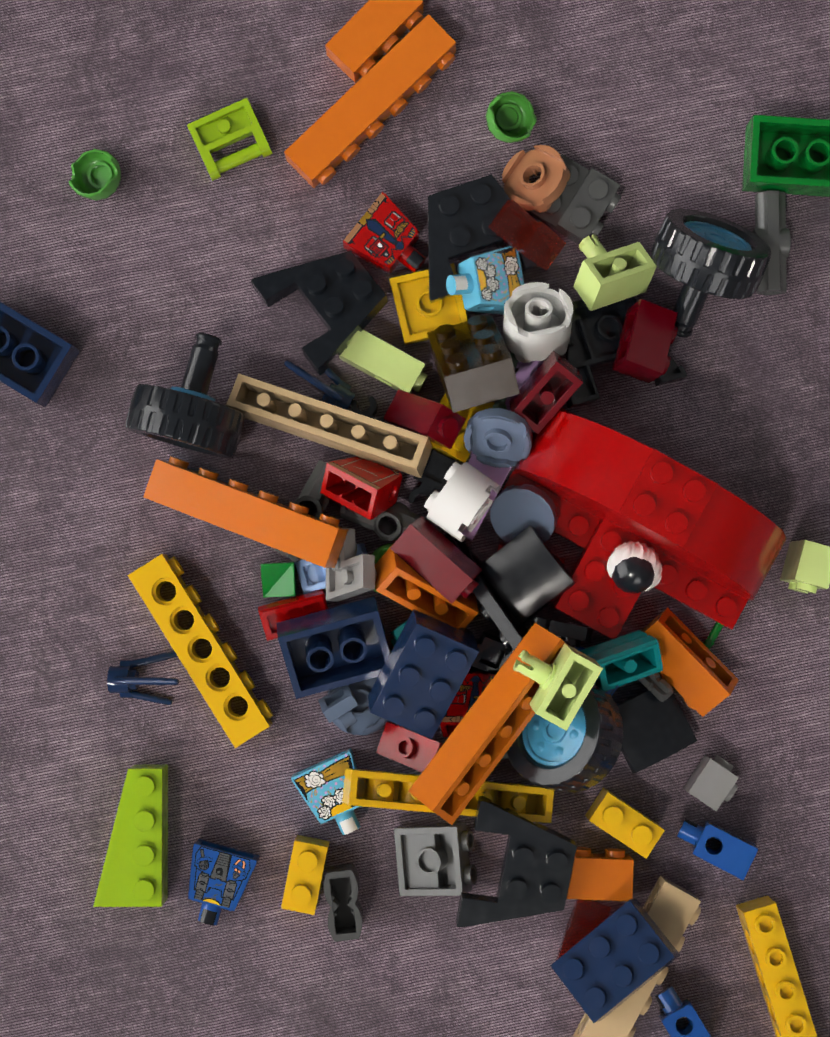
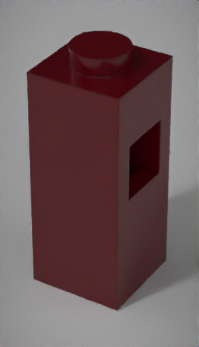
(425, 418)
(437, 560)

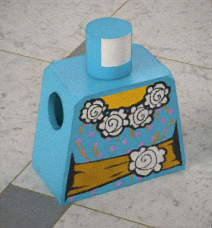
(487, 280)
(323, 790)

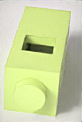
(384, 362)

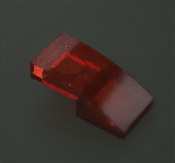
(527, 235)
(583, 919)

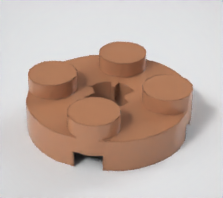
(546, 189)

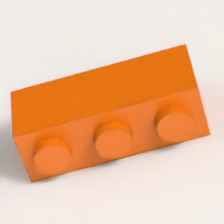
(372, 33)
(405, 586)
(690, 664)
(601, 875)

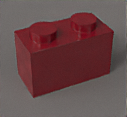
(646, 341)
(546, 391)

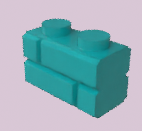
(626, 659)

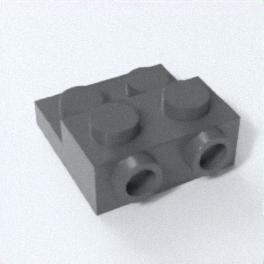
(581, 203)
(434, 859)

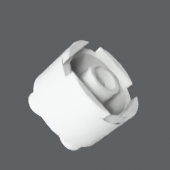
(537, 322)
(461, 500)

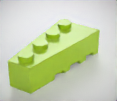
(138, 847)

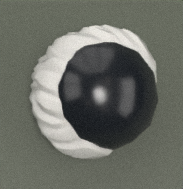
(634, 567)

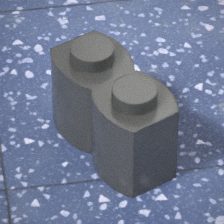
(345, 911)

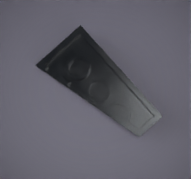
(491, 605)

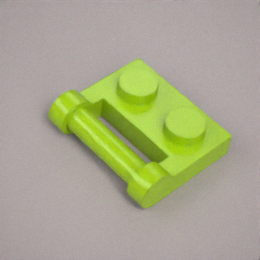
(224, 129)

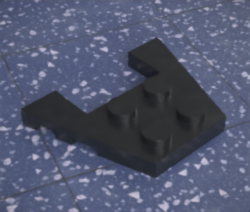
(460, 225)
(338, 293)
(596, 342)
(533, 869)

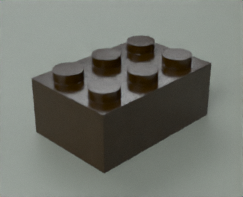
(473, 363)

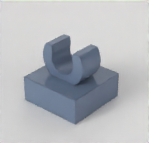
(339, 705)

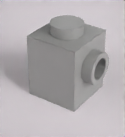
(712, 782)

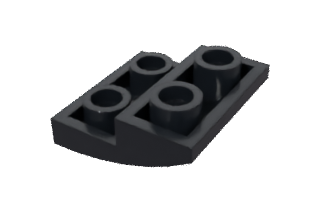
(526, 574)
(652, 730)

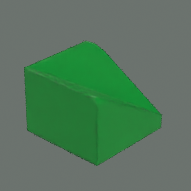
(279, 579)

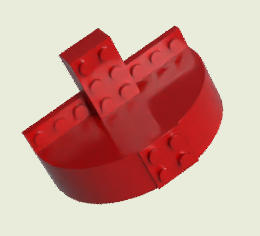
(622, 491)

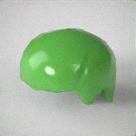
(510, 117)
(95, 175)

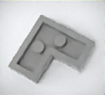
(352, 573)

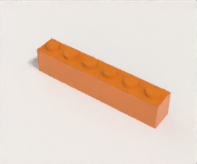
(371, 102)
(246, 513)
(484, 732)

